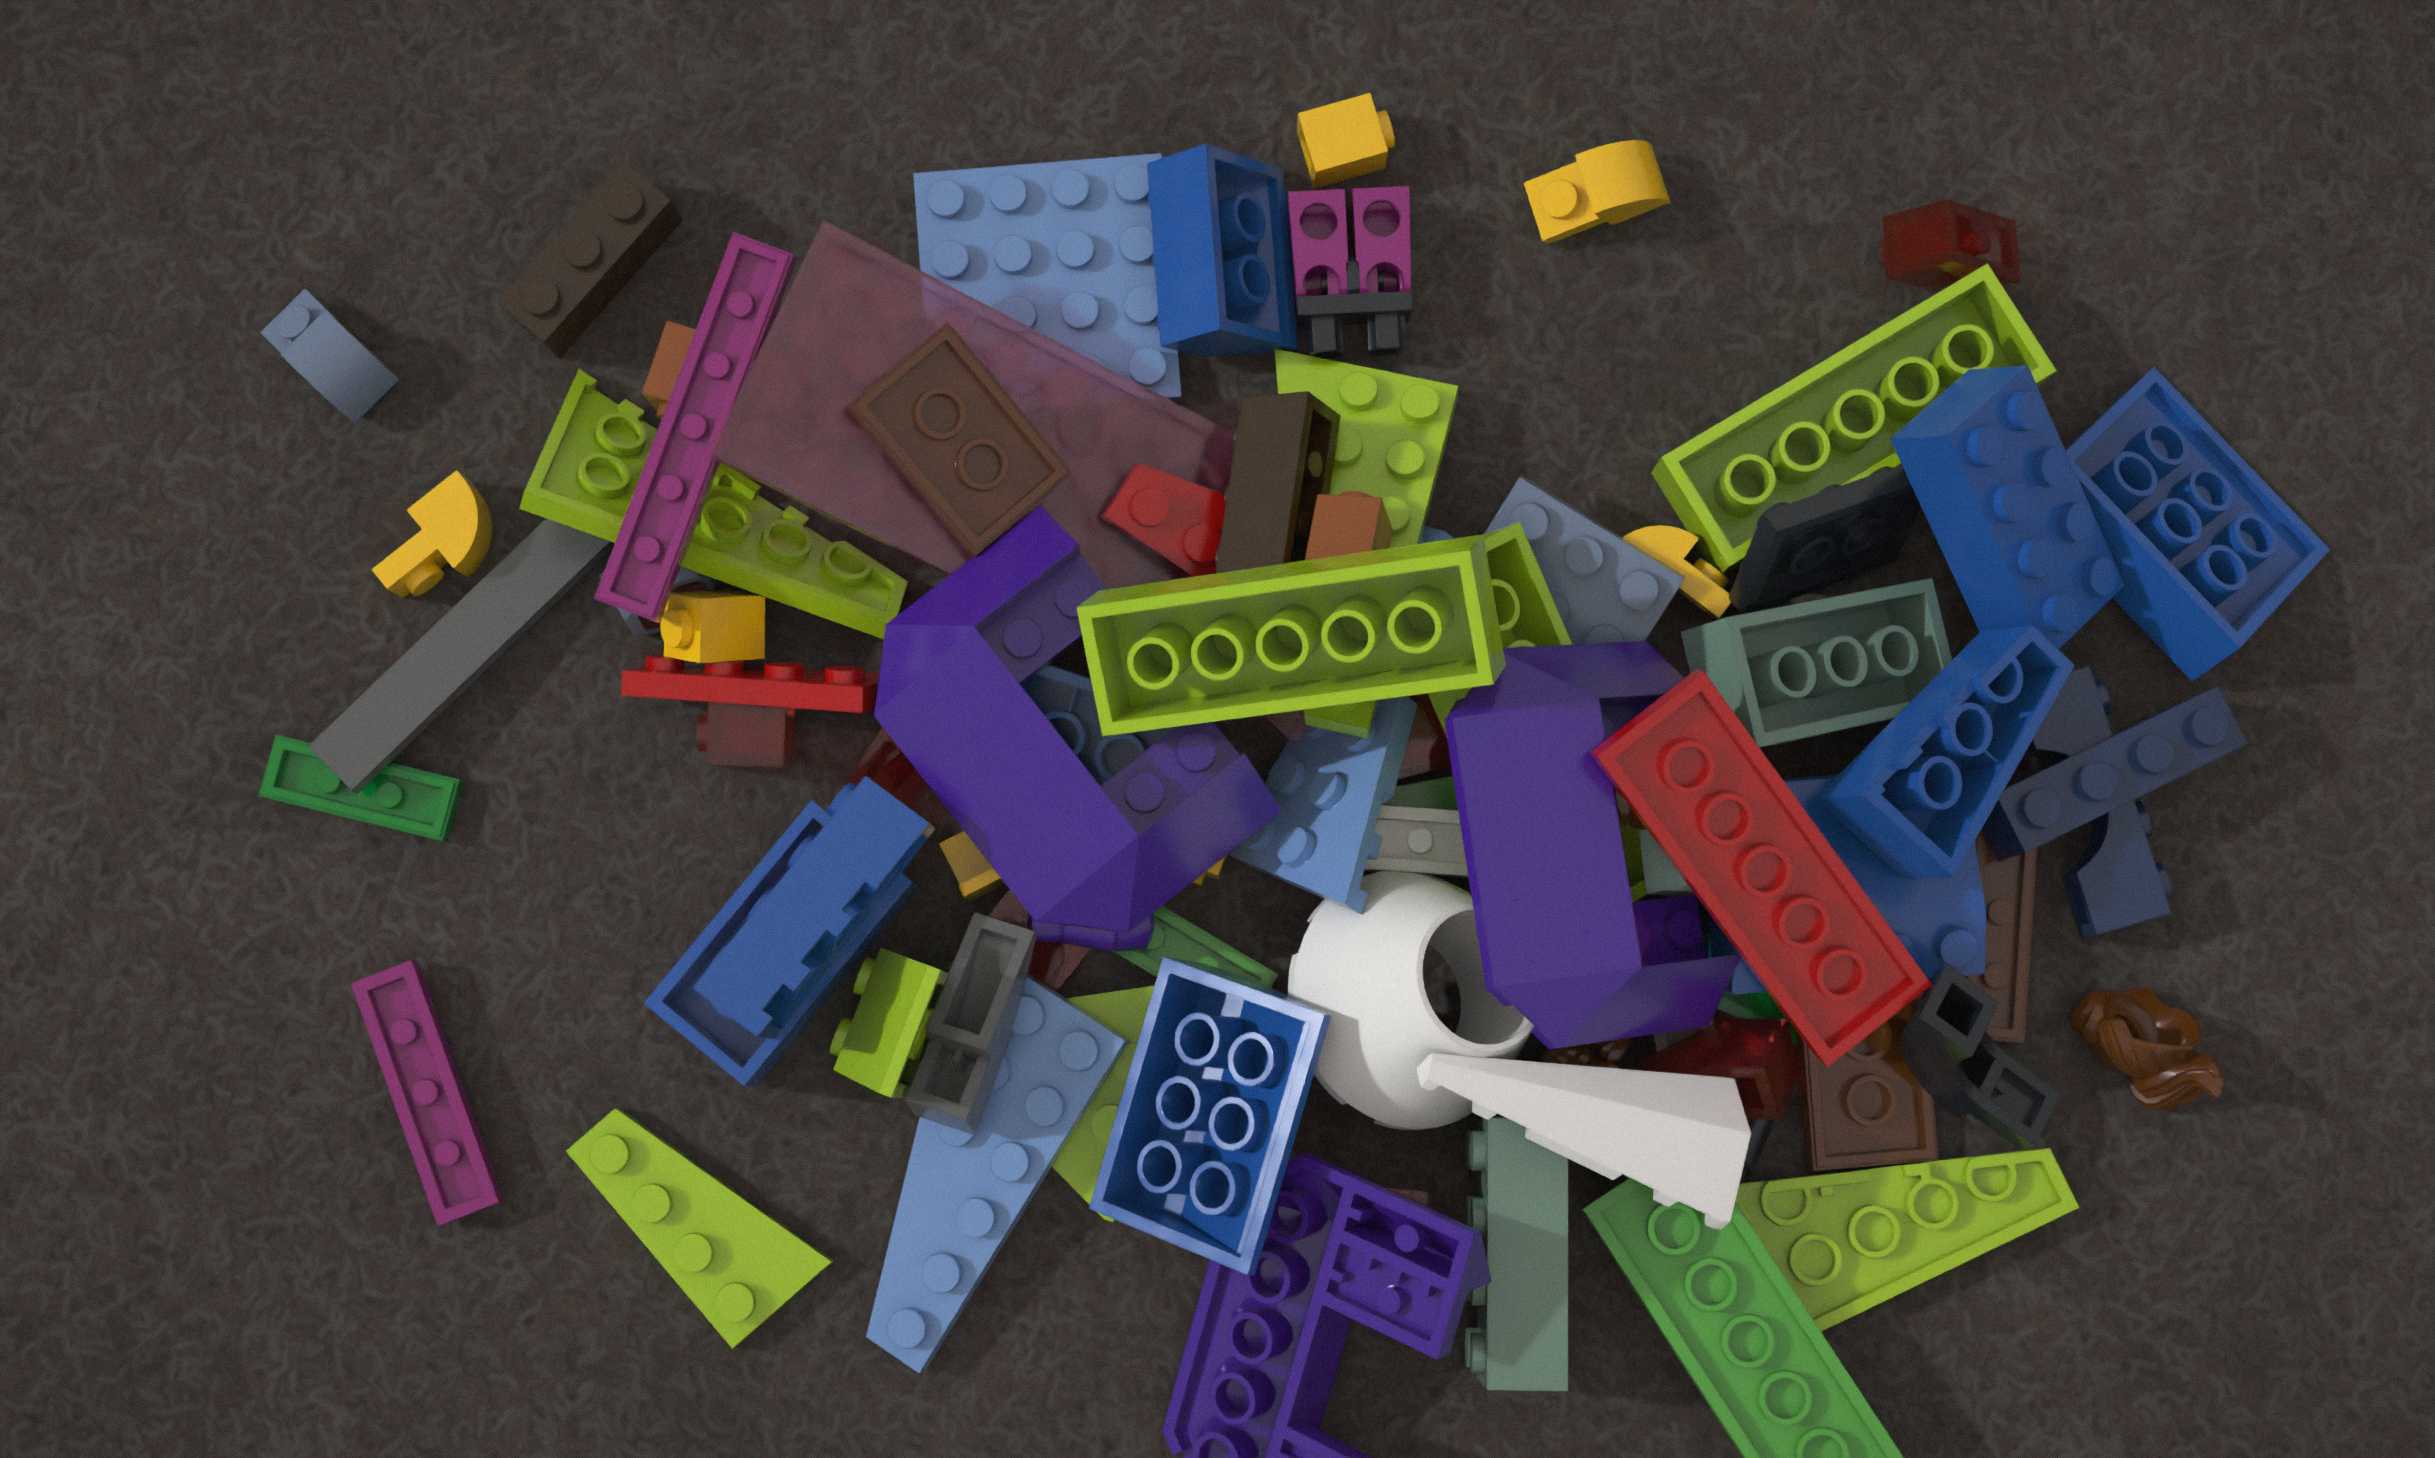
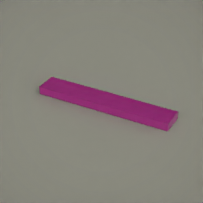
(677, 467)

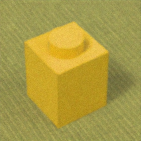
(1344, 140)
(714, 626)

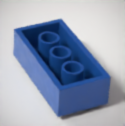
(2008, 505)
(712, 1030)

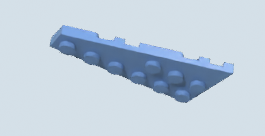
(1332, 800)
(972, 1189)

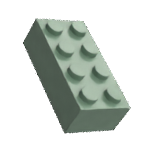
(1824, 661)
(1525, 1240)

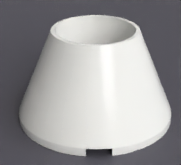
(1372, 985)

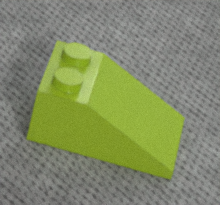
(889, 1026)

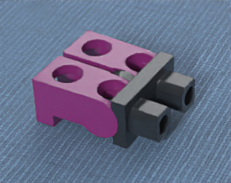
(1355, 288)

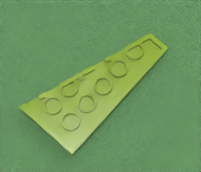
(1385, 447)
(740, 538)
(1885, 1229)

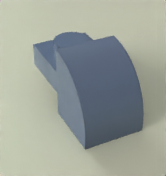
(329, 356)

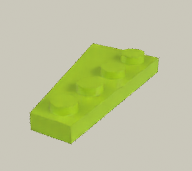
(704, 1234)

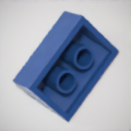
(1221, 254)

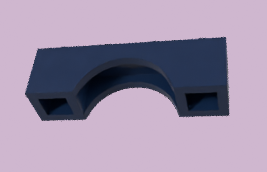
(2112, 773)
(2116, 875)

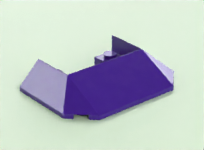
(1011, 780)
(1551, 852)
(1274, 1339)

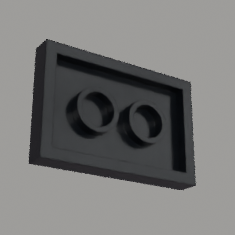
(1826, 539)

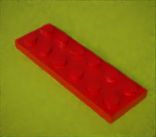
(1761, 867)

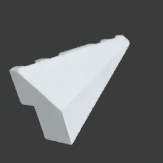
(1657, 1127)

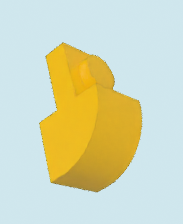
(1600, 187)
(454, 530)
(1702, 581)

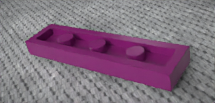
(427, 1092)

